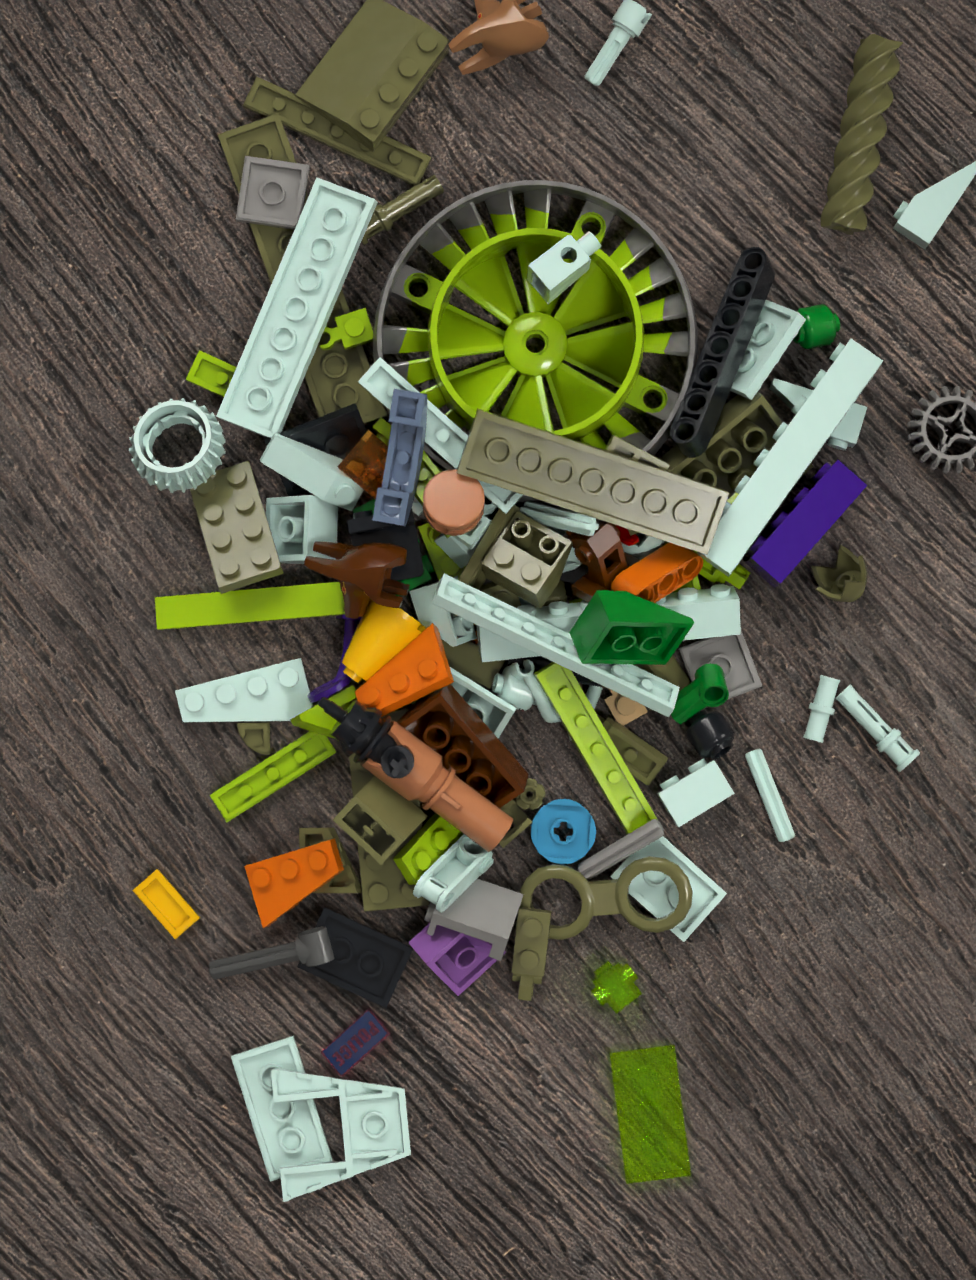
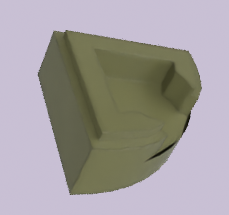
(256, 736)

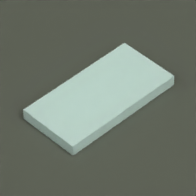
(288, 1130)

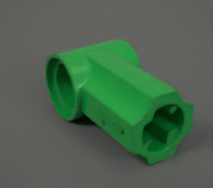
(706, 690)

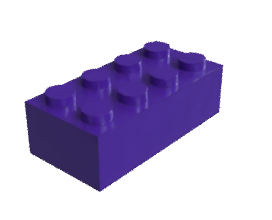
(807, 522)

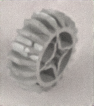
(937, 424)

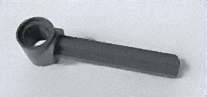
(310, 947)

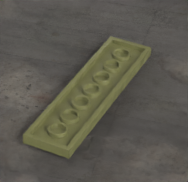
(592, 481)

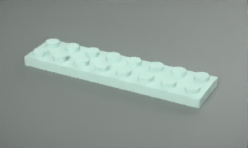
(297, 308)

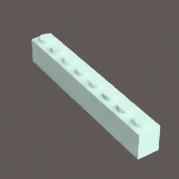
(791, 454)
(712, 610)

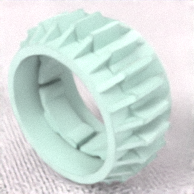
(162, 417)

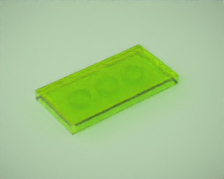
(650, 1113)

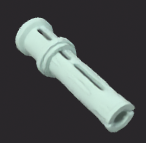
(886, 738)

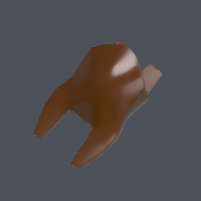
(362, 573)

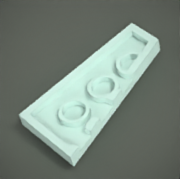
(252, 696)

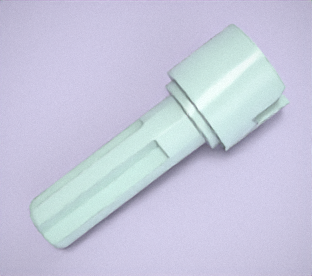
(627, 24)

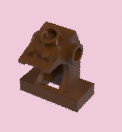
(602, 555)

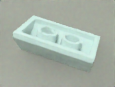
(489, 707)

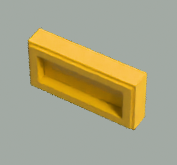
(166, 904)

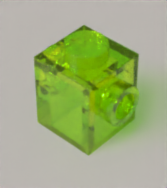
(615, 985)

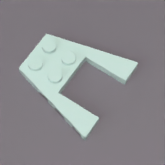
(371, 1121)

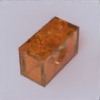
(366, 463)

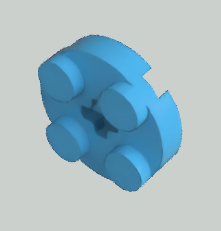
(577, 819)

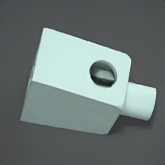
(552, 275)

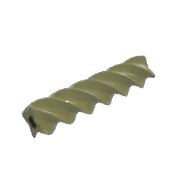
(860, 131)

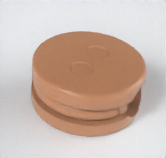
(453, 503)

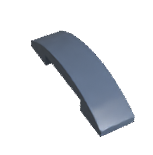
(403, 457)

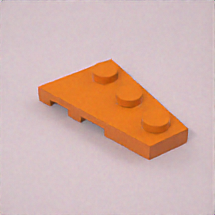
(408, 675)
(289, 878)

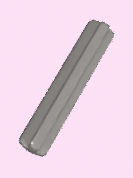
(621, 849)

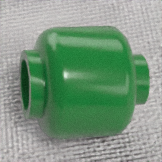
(818, 328)

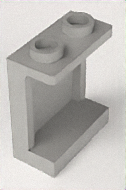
(482, 913)

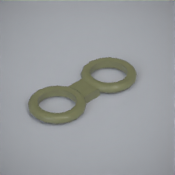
(611, 896)

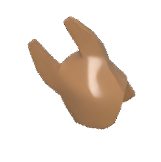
(502, 31)

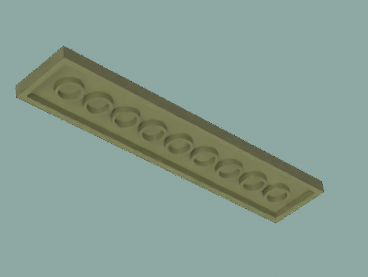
(332, 372)

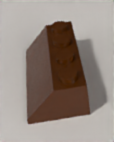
(466, 744)

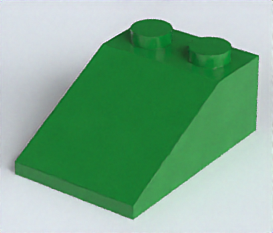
(627, 630)

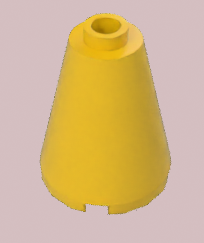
(378, 639)

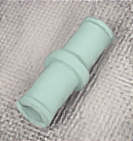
(821, 708)

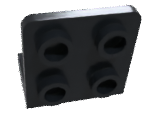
(366, 530)

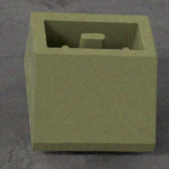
(527, 559)
(379, 819)

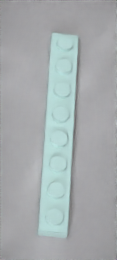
(552, 644)

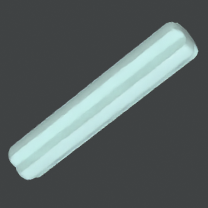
(560, 518)
(770, 795)

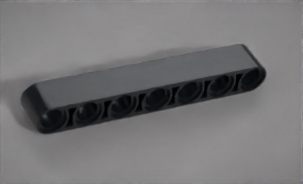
(723, 366)

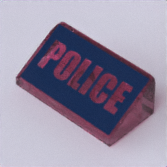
(355, 1042)

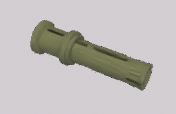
(387, 214)

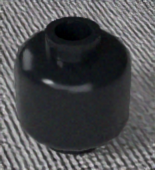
(710, 734)

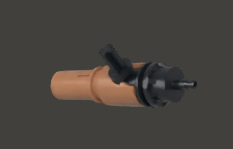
(415, 771)

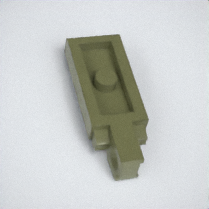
(639, 756)
(530, 949)

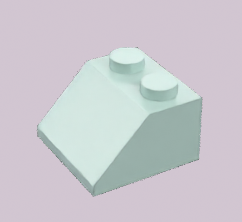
(299, 523)

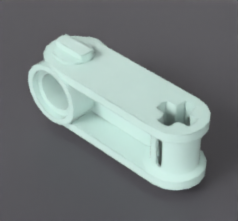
(453, 873)

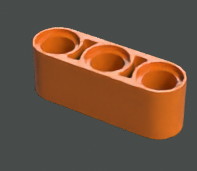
(659, 573)

